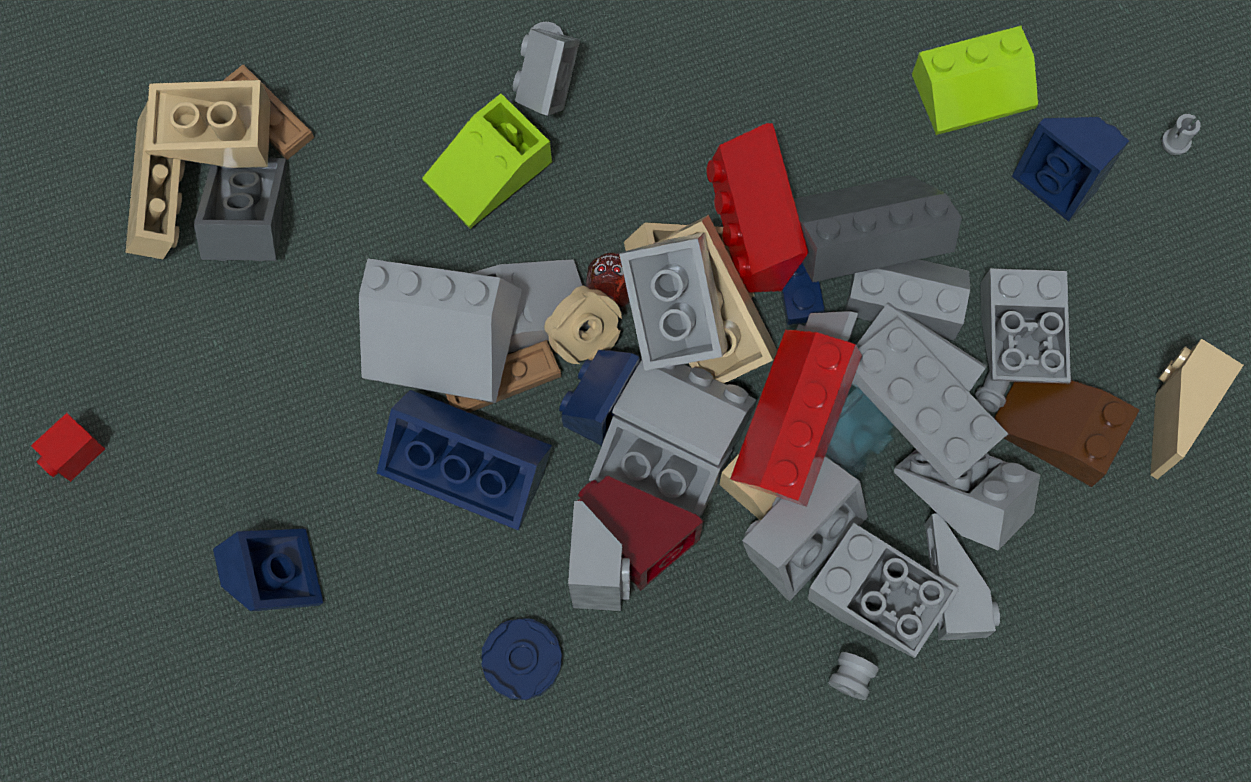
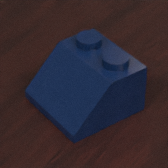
(601, 384)

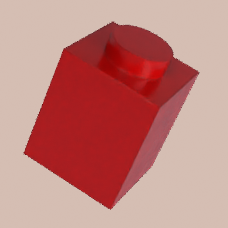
(66, 448)

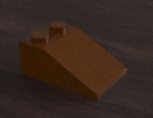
(1067, 425)

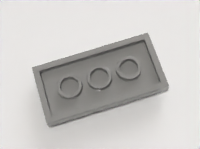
(925, 401)

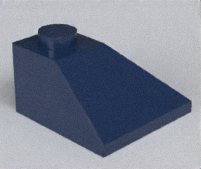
(268, 569)

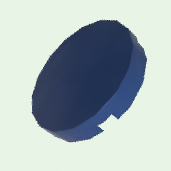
(521, 659)

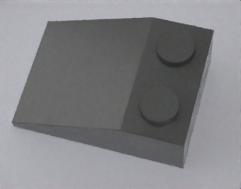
(242, 212)

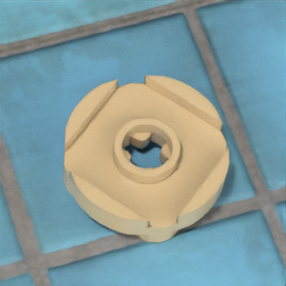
(571, 313)

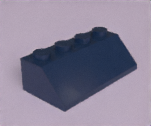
(462, 458)

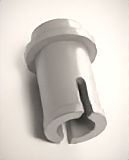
(1179, 138)
(992, 394)

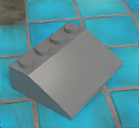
(435, 328)

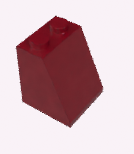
(646, 526)

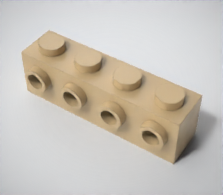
(153, 199)

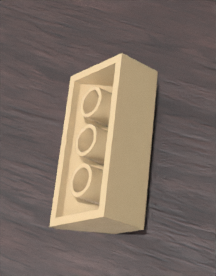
(744, 330)

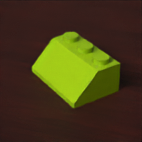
(977, 80)

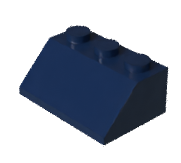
(1069, 161)

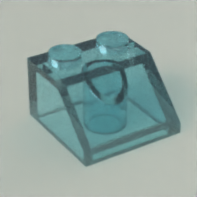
(858, 433)

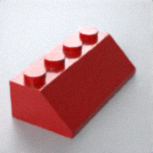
(757, 209)
(797, 415)

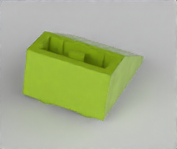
(488, 161)

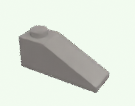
(972, 610)

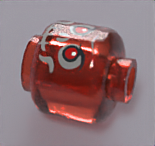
(607, 276)

